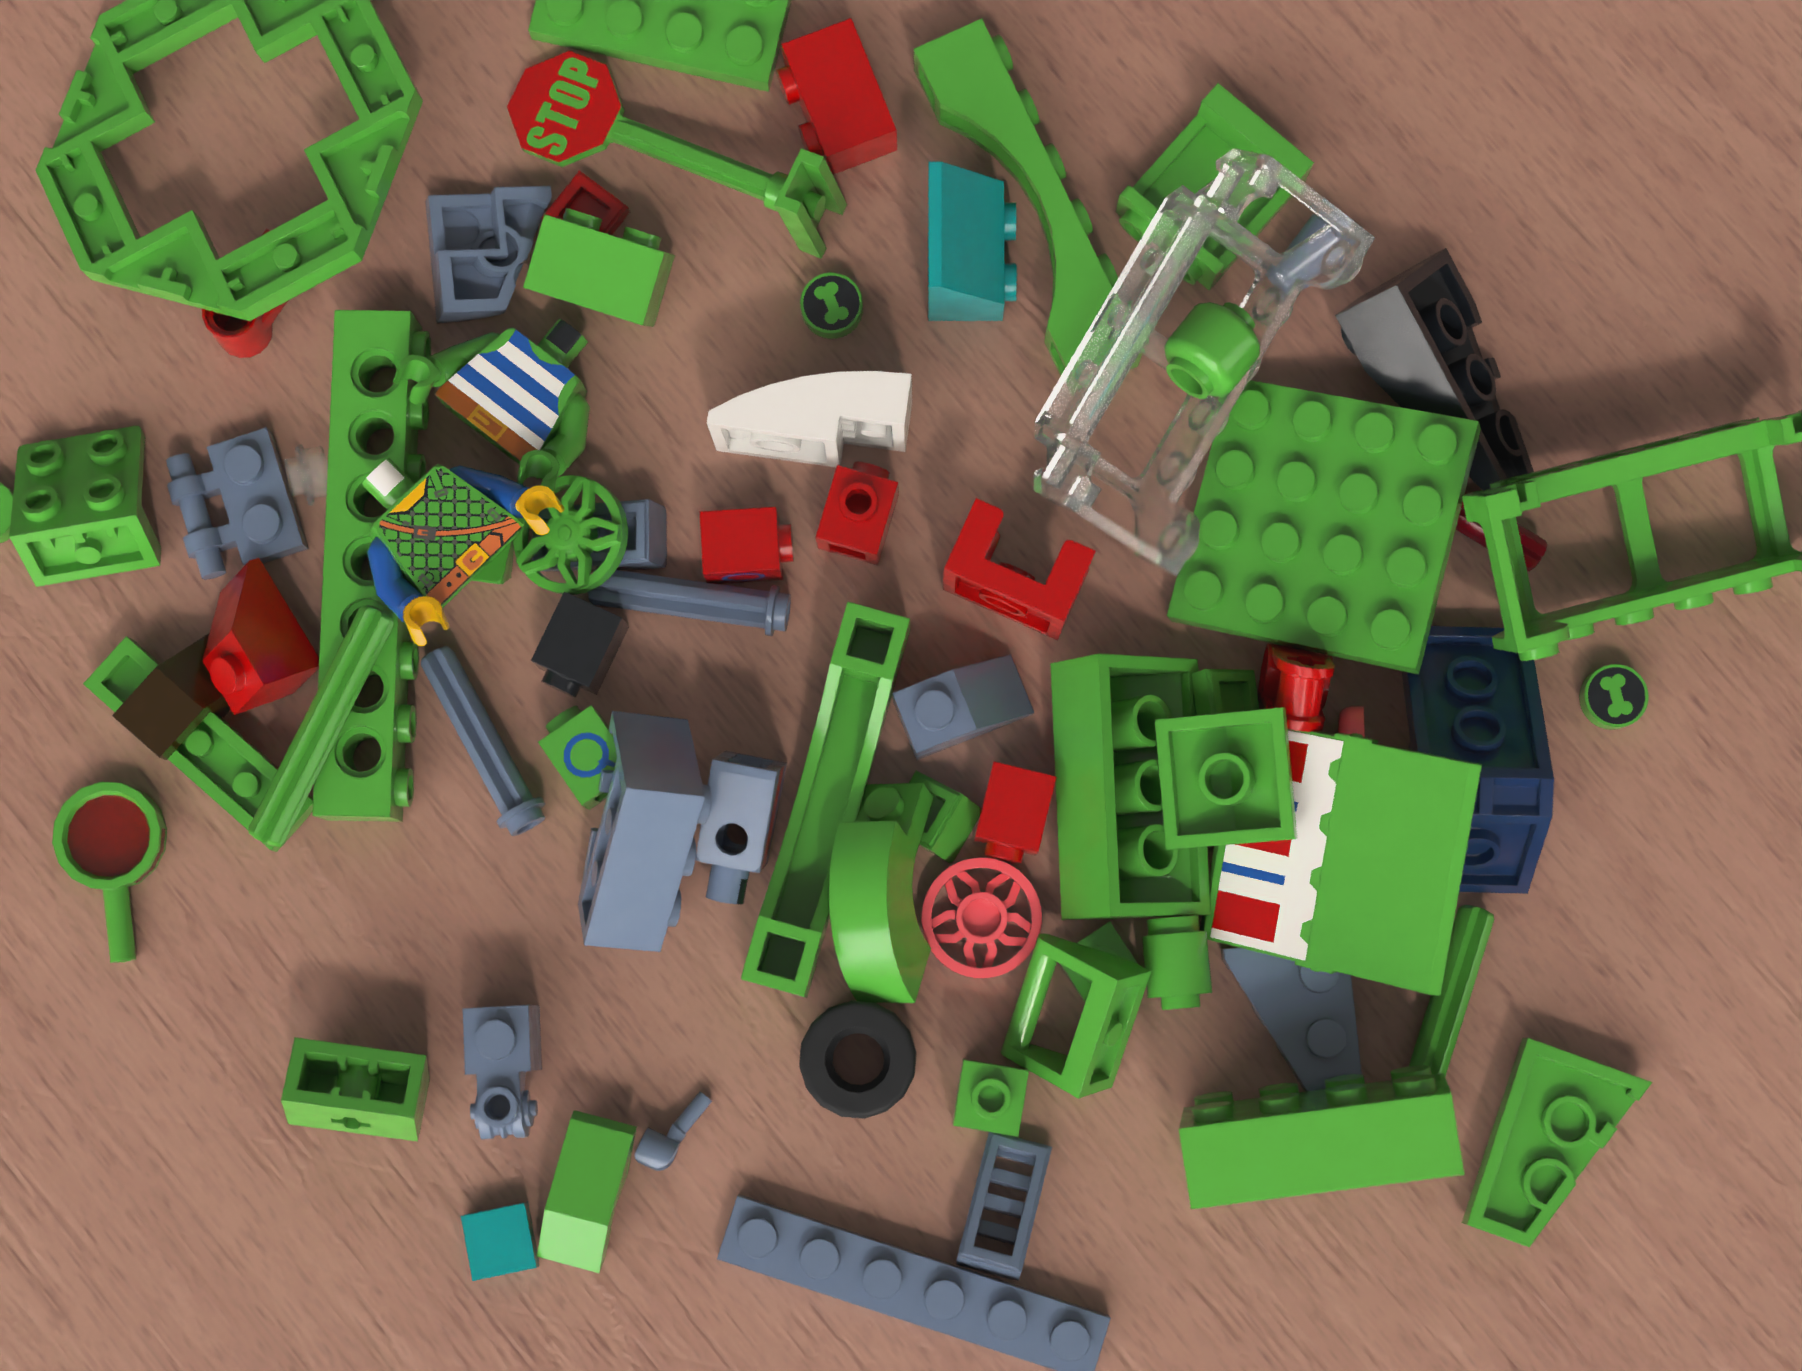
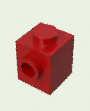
(858, 512)

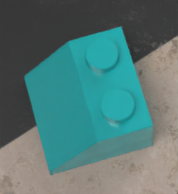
(967, 245)

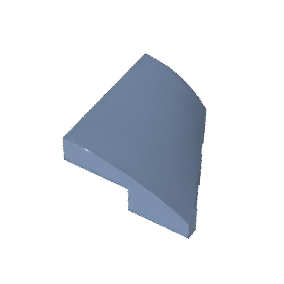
(480, 248)

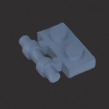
(255, 498)

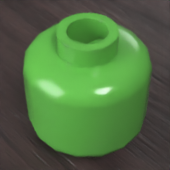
(1212, 349)

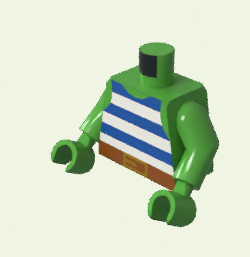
(512, 395)

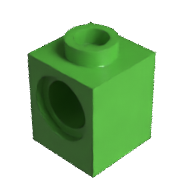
(990, 1097)

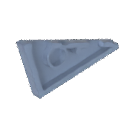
(1304, 1012)

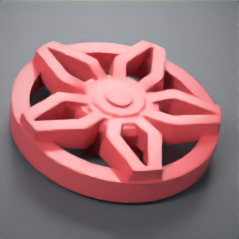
(981, 917)

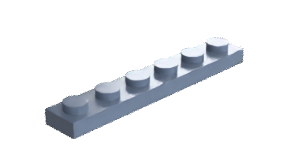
(913, 1287)

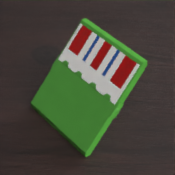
(1370, 870)

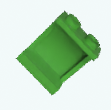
(1191, 162)

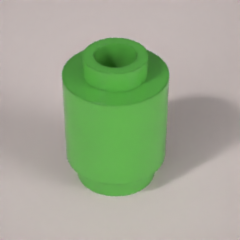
(1177, 961)

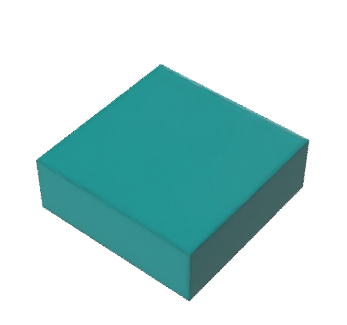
(500, 1241)

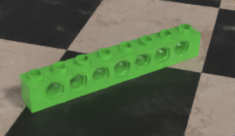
(361, 346)

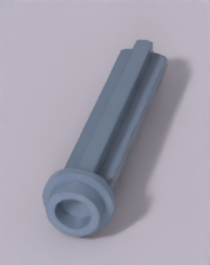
(695, 600)
(483, 743)

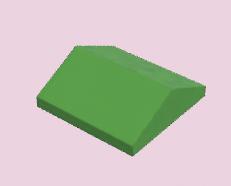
(1226, 778)

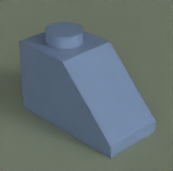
(961, 705)

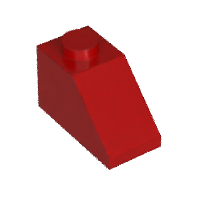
(256, 643)

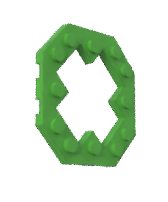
(179, 257)

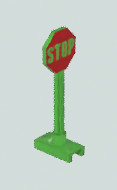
(574, 111)

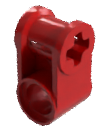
(1298, 683)

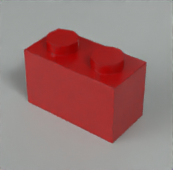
(837, 96)

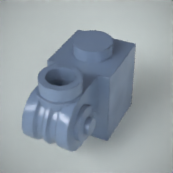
(500, 1049)

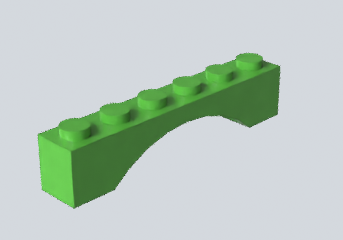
(975, 97)
(829, 792)

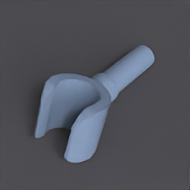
(659, 1150)

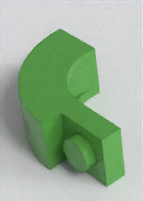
(873, 894)

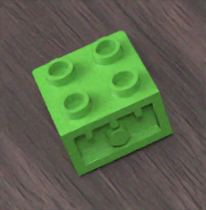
(82, 507)

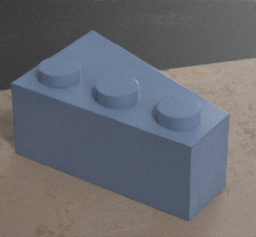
(643, 834)

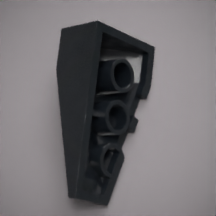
(1424, 354)

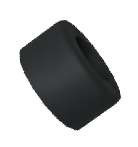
(818, 1066)

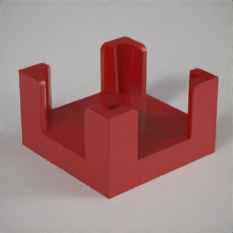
(1009, 588)

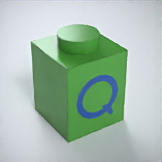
(579, 750)

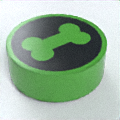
(831, 305)
(1613, 696)

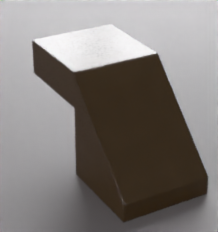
(172, 701)

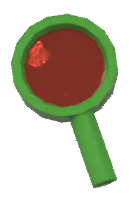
(111, 841)

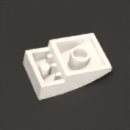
(815, 416)

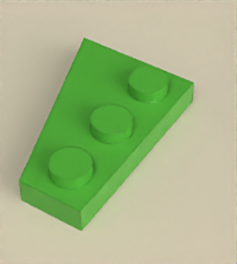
(1544, 1136)

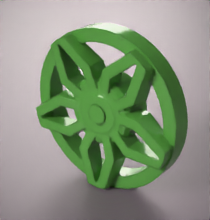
(573, 539)

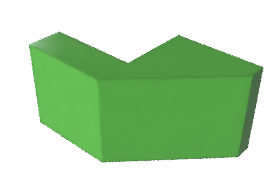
(586, 1191)

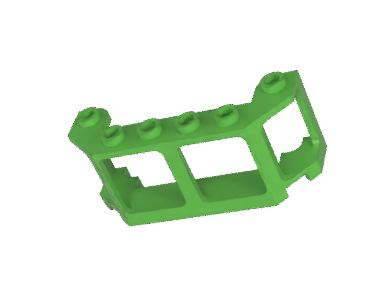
(1496, 510)

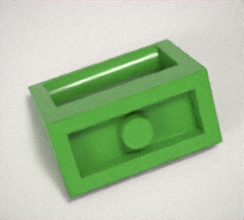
(1103, 1025)

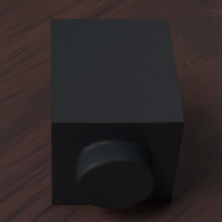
(578, 646)

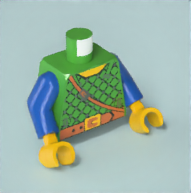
(443, 534)

